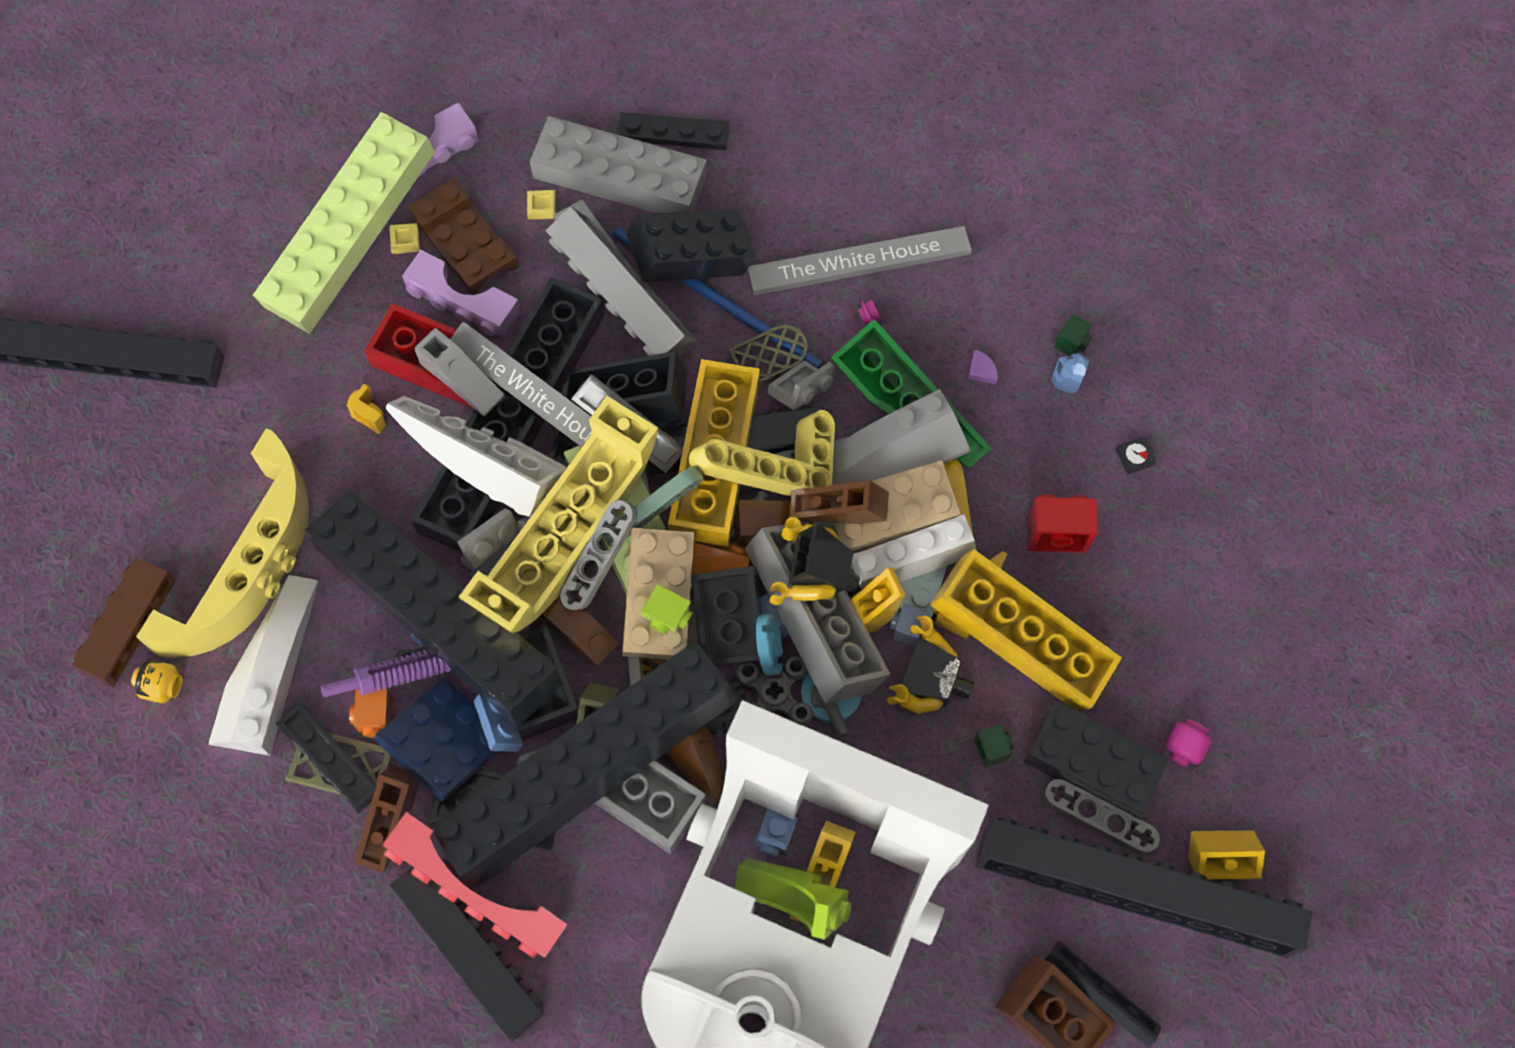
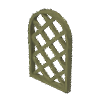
(770, 333)

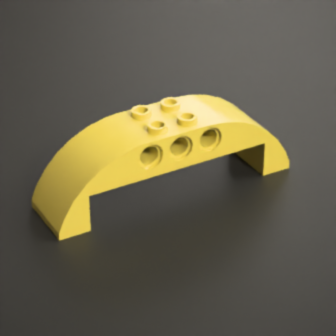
(556, 534)
(251, 569)

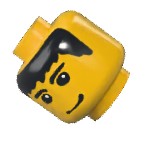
(157, 681)

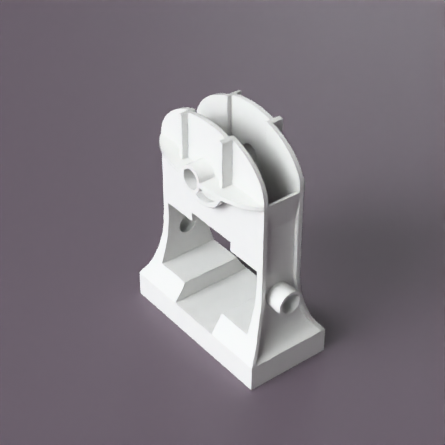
(732, 963)

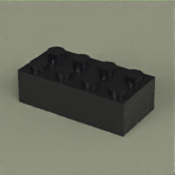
(690, 245)
(649, 384)
(1096, 759)

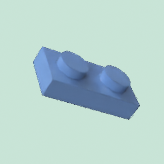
(498, 730)

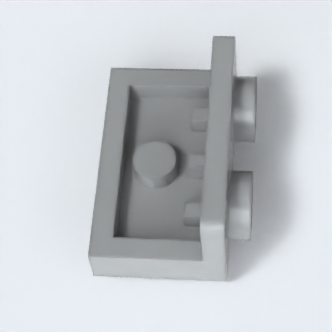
(801, 384)
(488, 539)

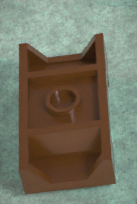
(462, 235)

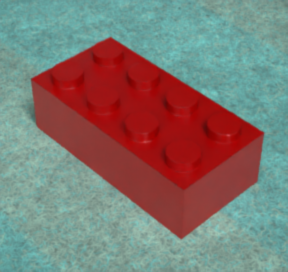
(394, 349)

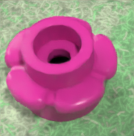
(869, 312)

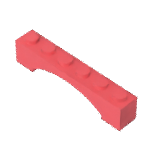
(534, 928)

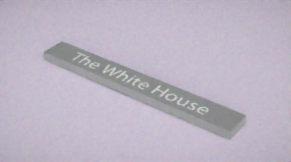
(859, 260)
(524, 384)

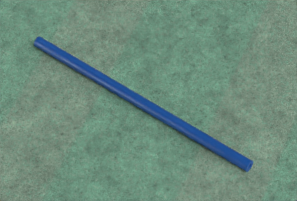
(732, 308)

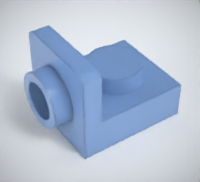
(775, 833)

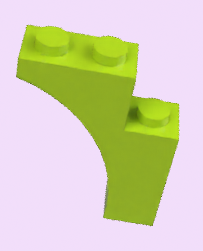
(796, 893)

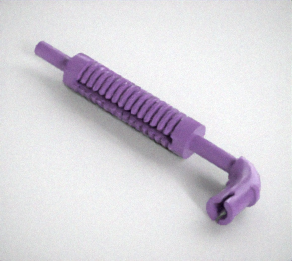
(391, 673)

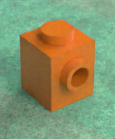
(371, 712)

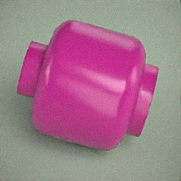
(1188, 743)

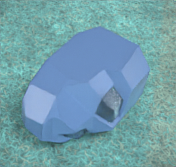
(1070, 372)

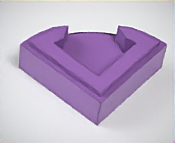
(982, 368)

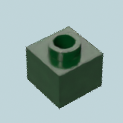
(1074, 336)
(993, 745)

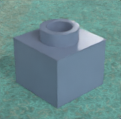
(902, 622)

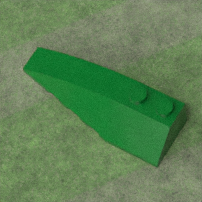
(894, 380)

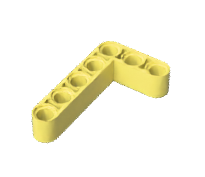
(773, 472)

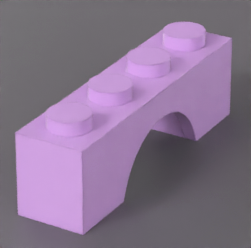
(451, 134)
(491, 311)

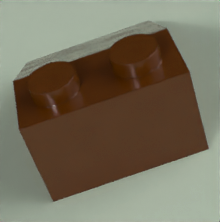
(1053, 1009)

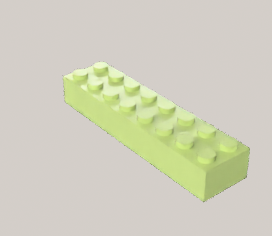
(345, 222)

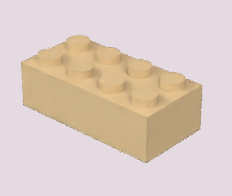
(915, 502)
(660, 559)

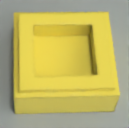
(541, 204)
(404, 238)

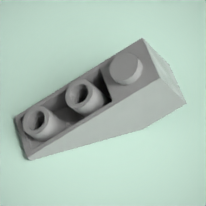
(458, 372)

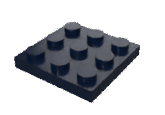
(438, 739)

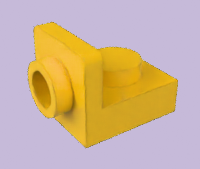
(364, 411)

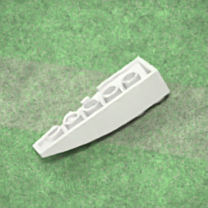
(501, 469)
(262, 677)

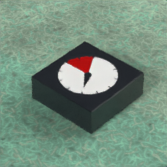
(1135, 455)

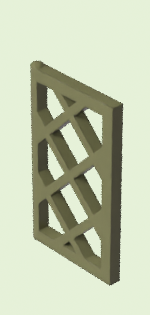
(318, 782)

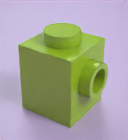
(666, 610)

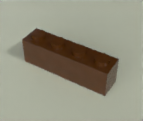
(116, 631)

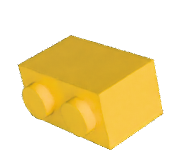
(1226, 854)

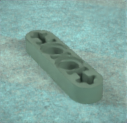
(661, 499)

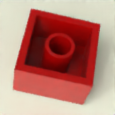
(1062, 524)

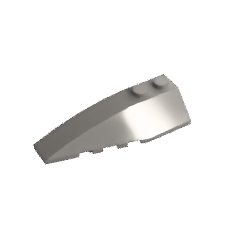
(900, 442)

